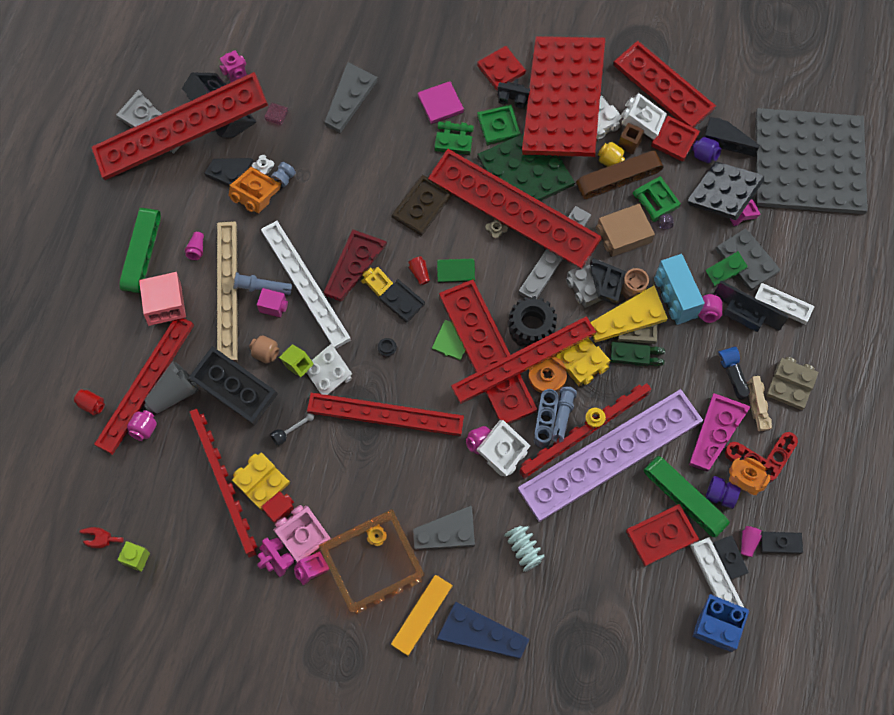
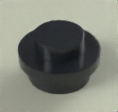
(387, 347)

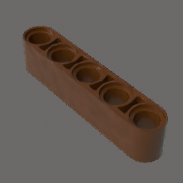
(619, 174)

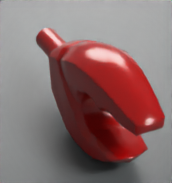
(102, 537)

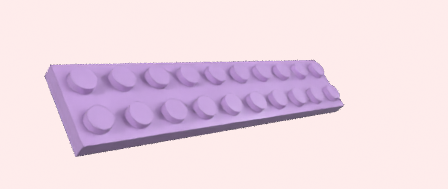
(609, 455)

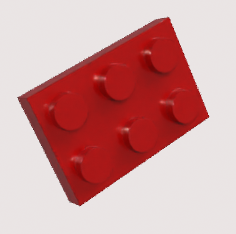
(662, 535)

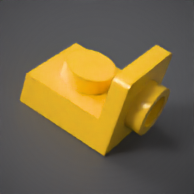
(376, 280)

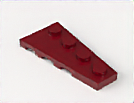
(354, 261)

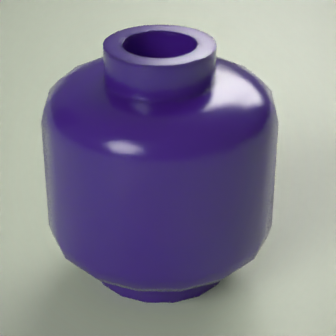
(706, 150)

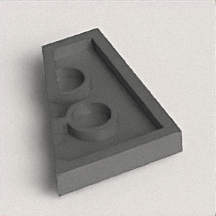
(446, 532)

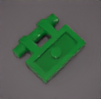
(457, 143)

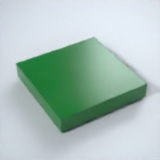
(498, 124)

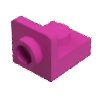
(749, 212)
(310, 567)

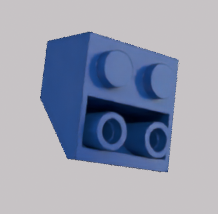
(721, 623)

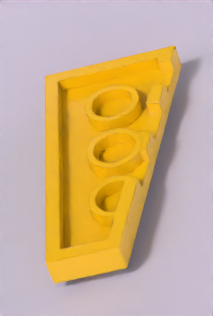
(632, 315)

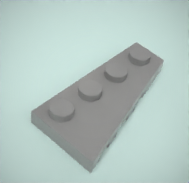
(138, 111)

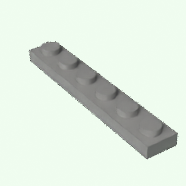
(548, 262)

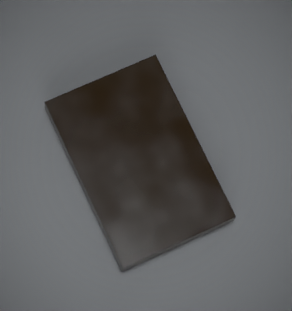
(421, 205)

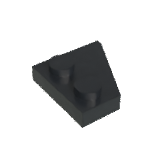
(607, 280)

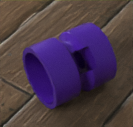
(723, 492)

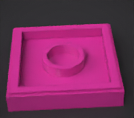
(440, 102)

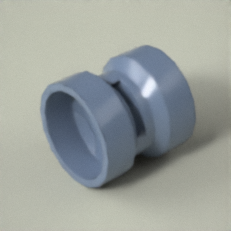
(283, 174)

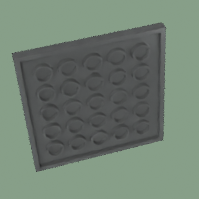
(811, 161)

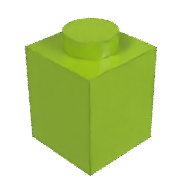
(296, 360)
(133, 556)

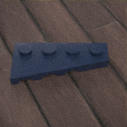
(477, 631)

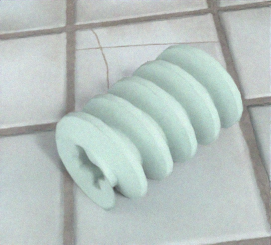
(524, 547)

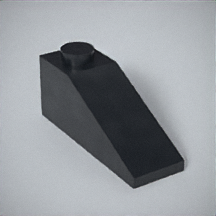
(730, 137)

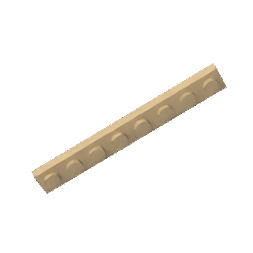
(227, 296)

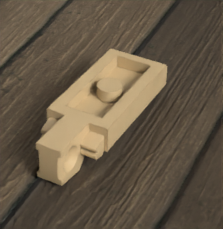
(758, 404)

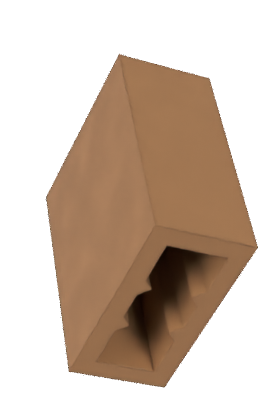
(625, 230)

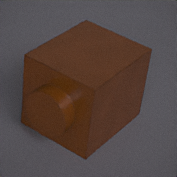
(631, 138)

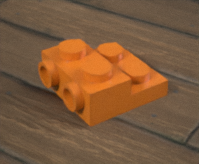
(253, 190)

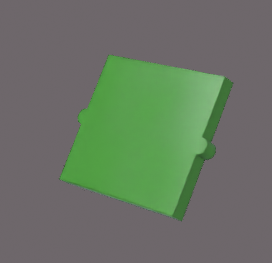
(449, 342)

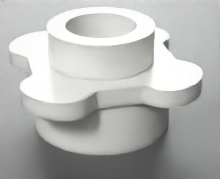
(263, 160)

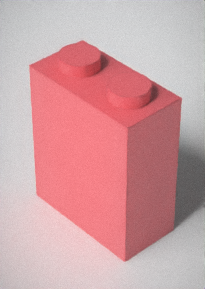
(162, 298)

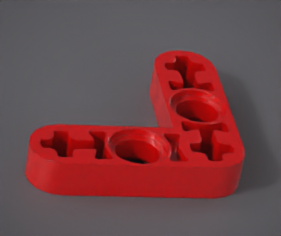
(769, 462)

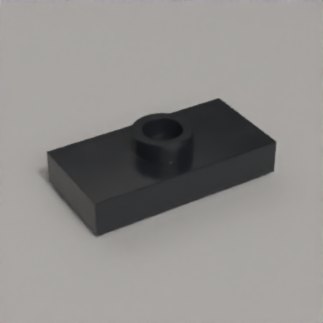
(781, 542)
(730, 557)

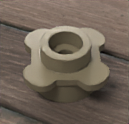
(496, 233)

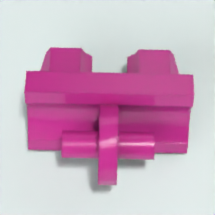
(271, 559)

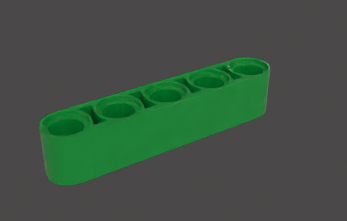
(140, 249)
(689, 498)

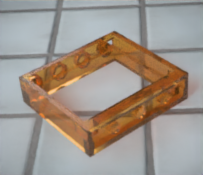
(395, 588)

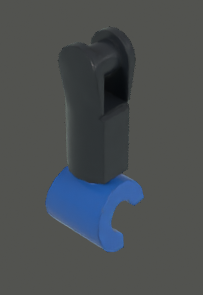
(730, 358)

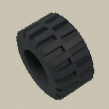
(535, 308)

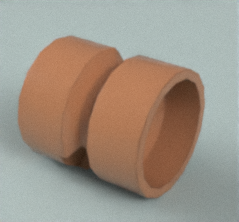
(634, 283)

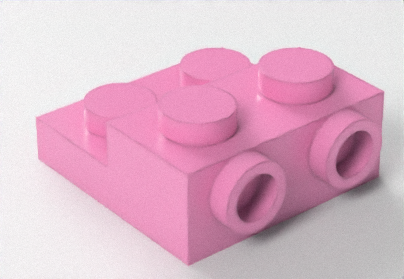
(301, 532)

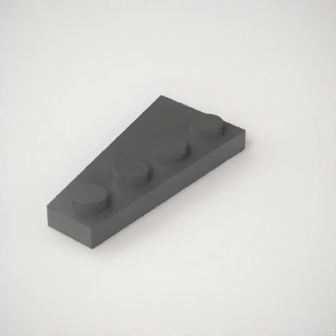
(349, 96)

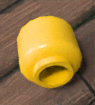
(610, 154)

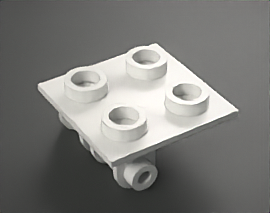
(329, 370)

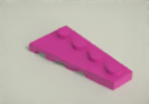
(717, 428)

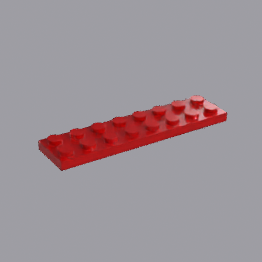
(485, 347)

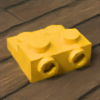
(584, 361)
(260, 480)

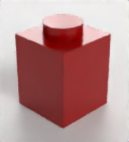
(278, 507)

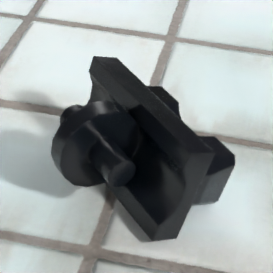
(513, 91)

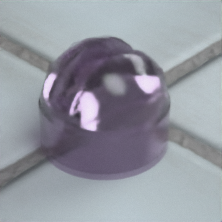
(666, 221)

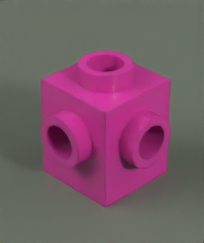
(233, 66)

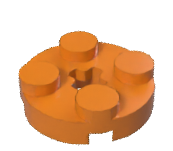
(558, 375)
(739, 475)

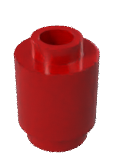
(89, 401)

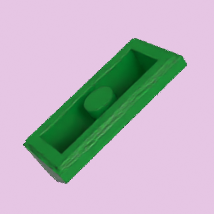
(456, 270)

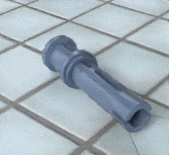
(252, 283)
(564, 406)

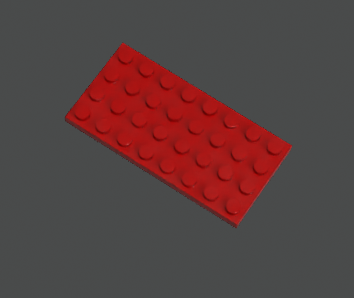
(564, 96)

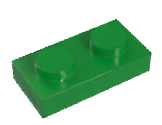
(727, 268)

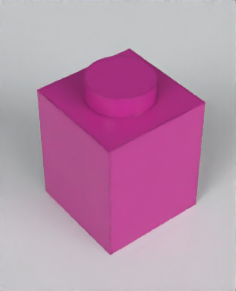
(272, 303)

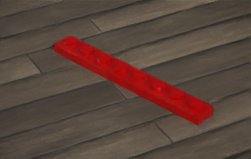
(523, 360)
(143, 384)
(385, 414)
(578, 434)
(227, 489)

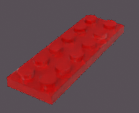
(664, 85)

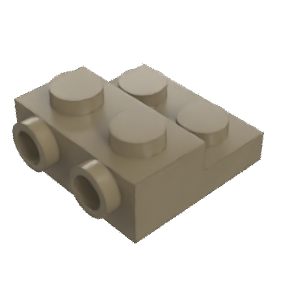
(792, 383)

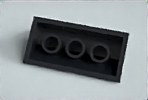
(204, 83)

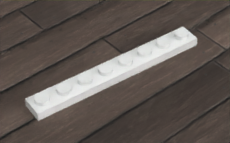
(306, 285)

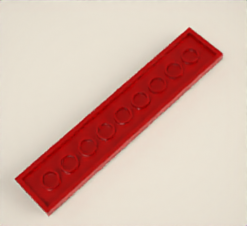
(179, 126)
(515, 208)

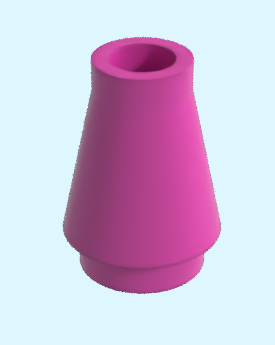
(194, 249)
(750, 540)

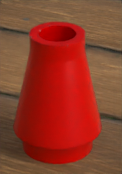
(419, 270)

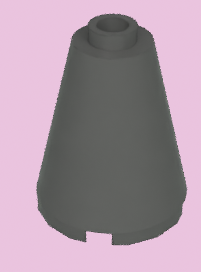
(170, 389)

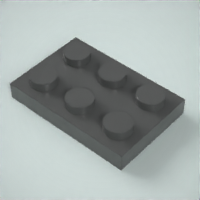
(759, 263)

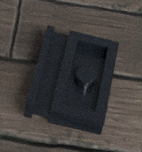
(402, 301)

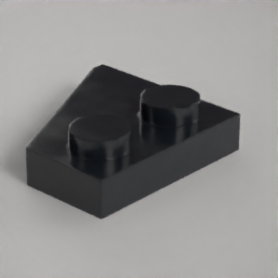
(228, 169)

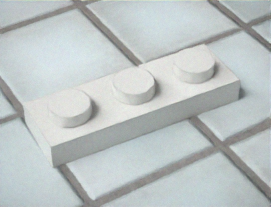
(785, 303)

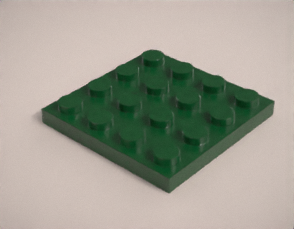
(533, 174)

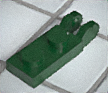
(636, 354)

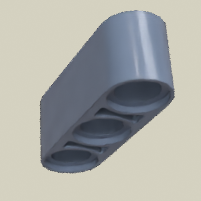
(546, 409)

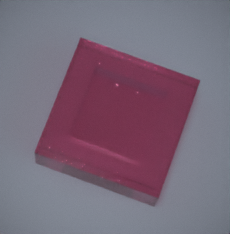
(276, 113)

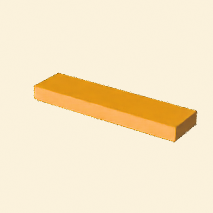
(421, 615)

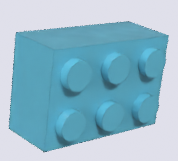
(679, 289)

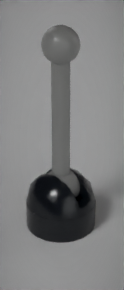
(279, 436)

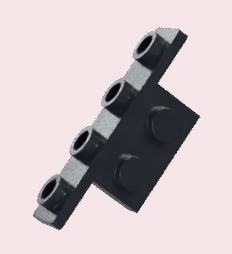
(748, 309)

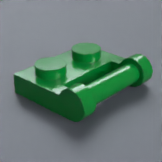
(661, 195)

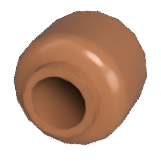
(264, 349)

